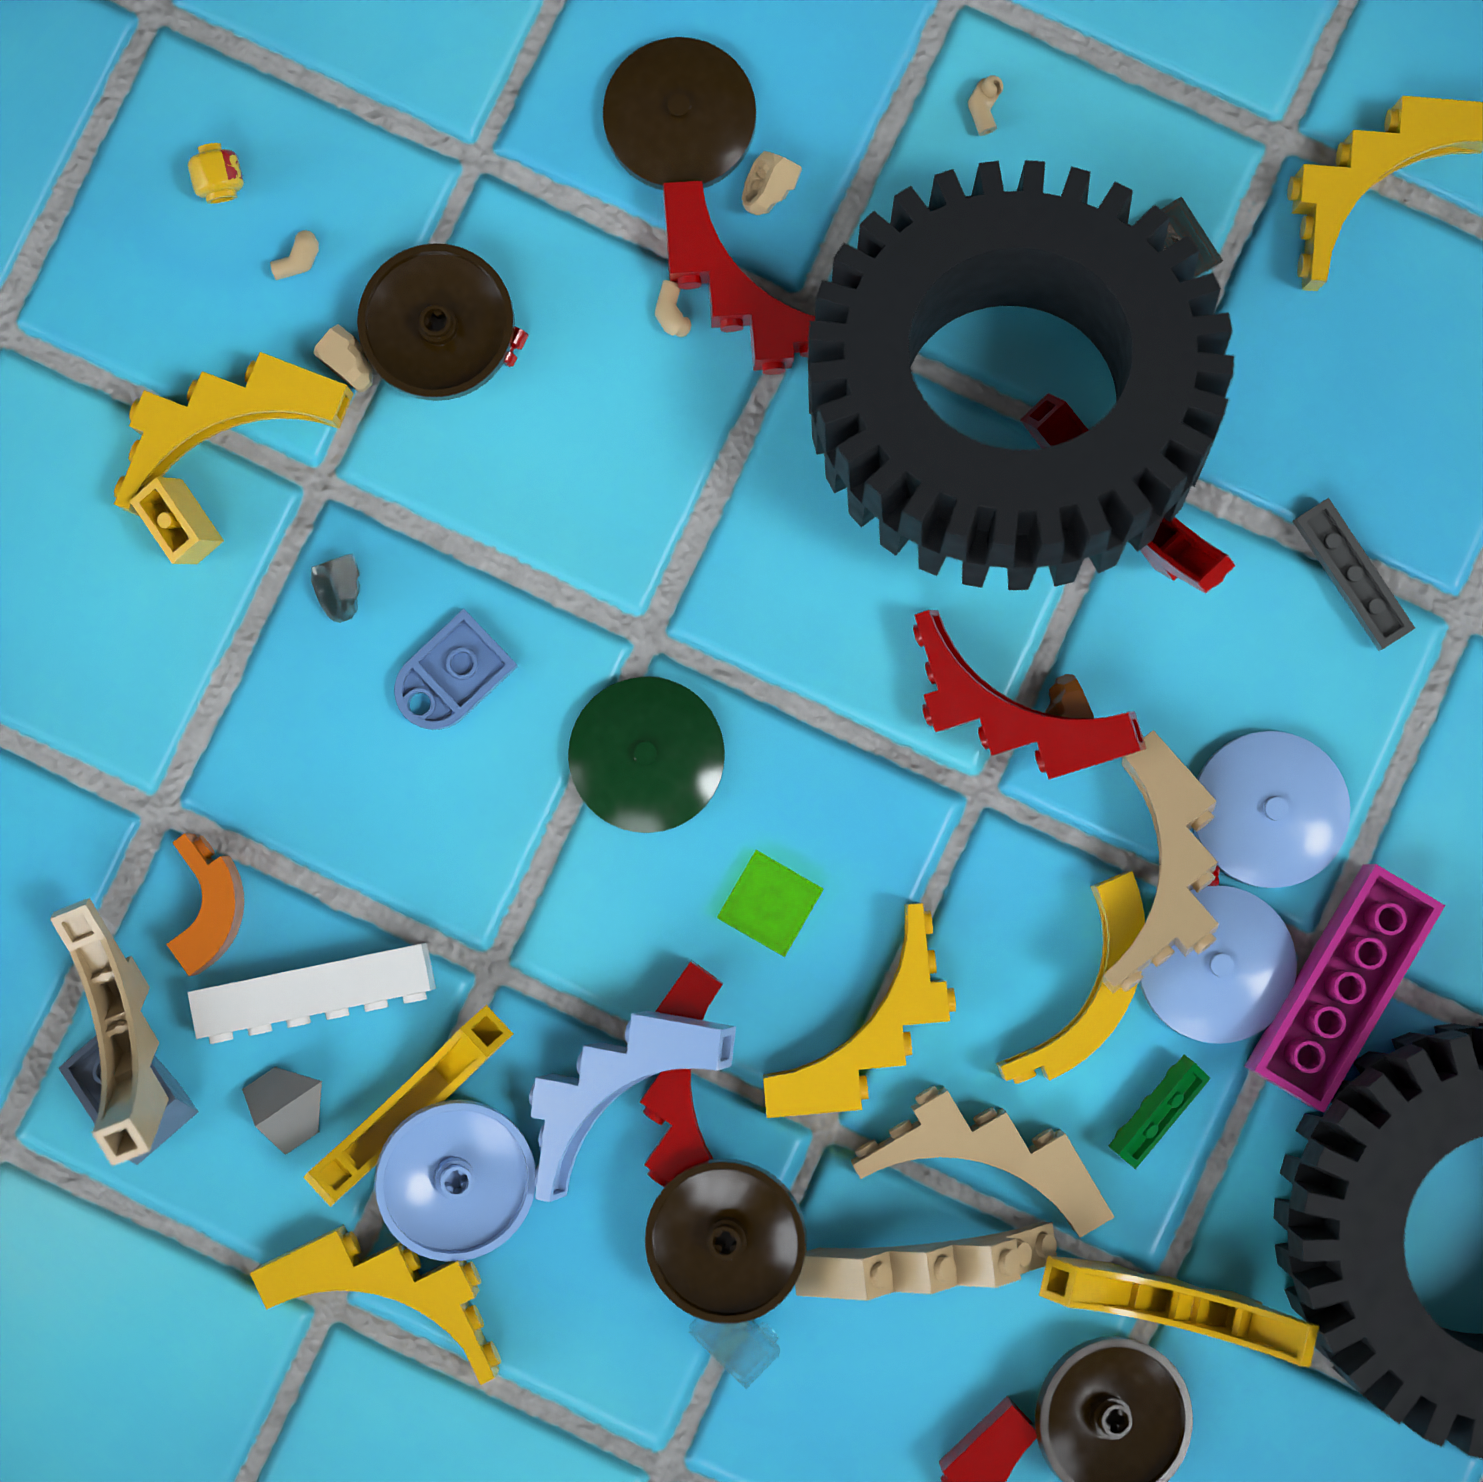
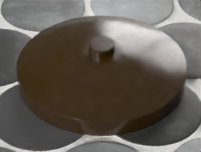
(679, 113)
(436, 322)
(726, 1241)
(1113, 1414)

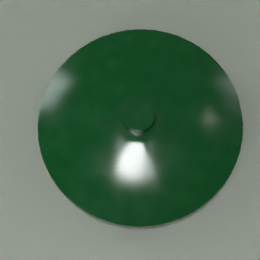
(646, 754)

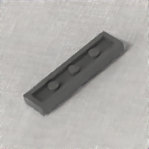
(1353, 574)

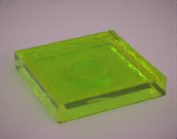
(770, 903)

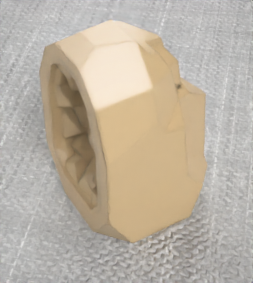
(769, 182)
(345, 357)

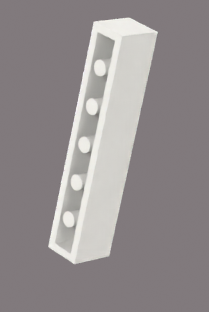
(312, 991)

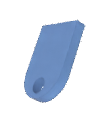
(454, 671)

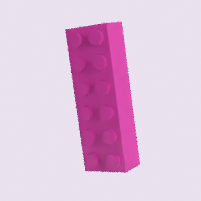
(1344, 986)

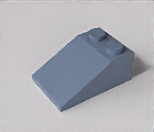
(84, 1077)

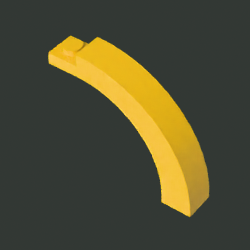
(1121, 921)
(429, 1085)

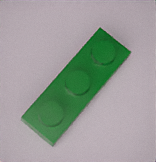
(1159, 1111)

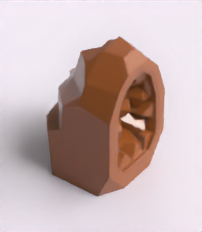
(1068, 699)

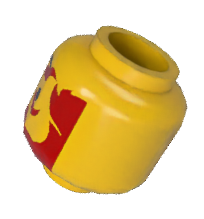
(215, 173)

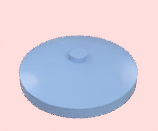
(1276, 809)
(1232, 984)
(455, 1180)

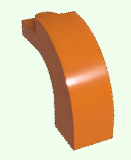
(220, 908)

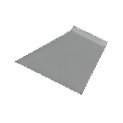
(285, 1107)

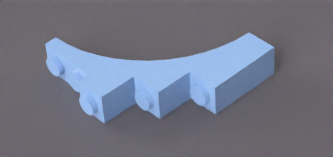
(606, 1070)

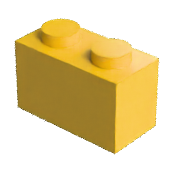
(176, 520)

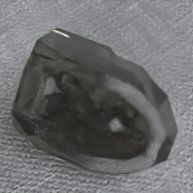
(337, 587)

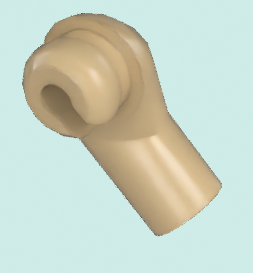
(982, 101)
(300, 258)
(668, 313)

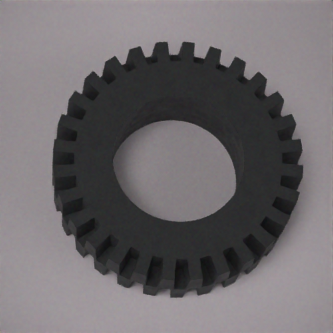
(1040, 255)
(1351, 1225)

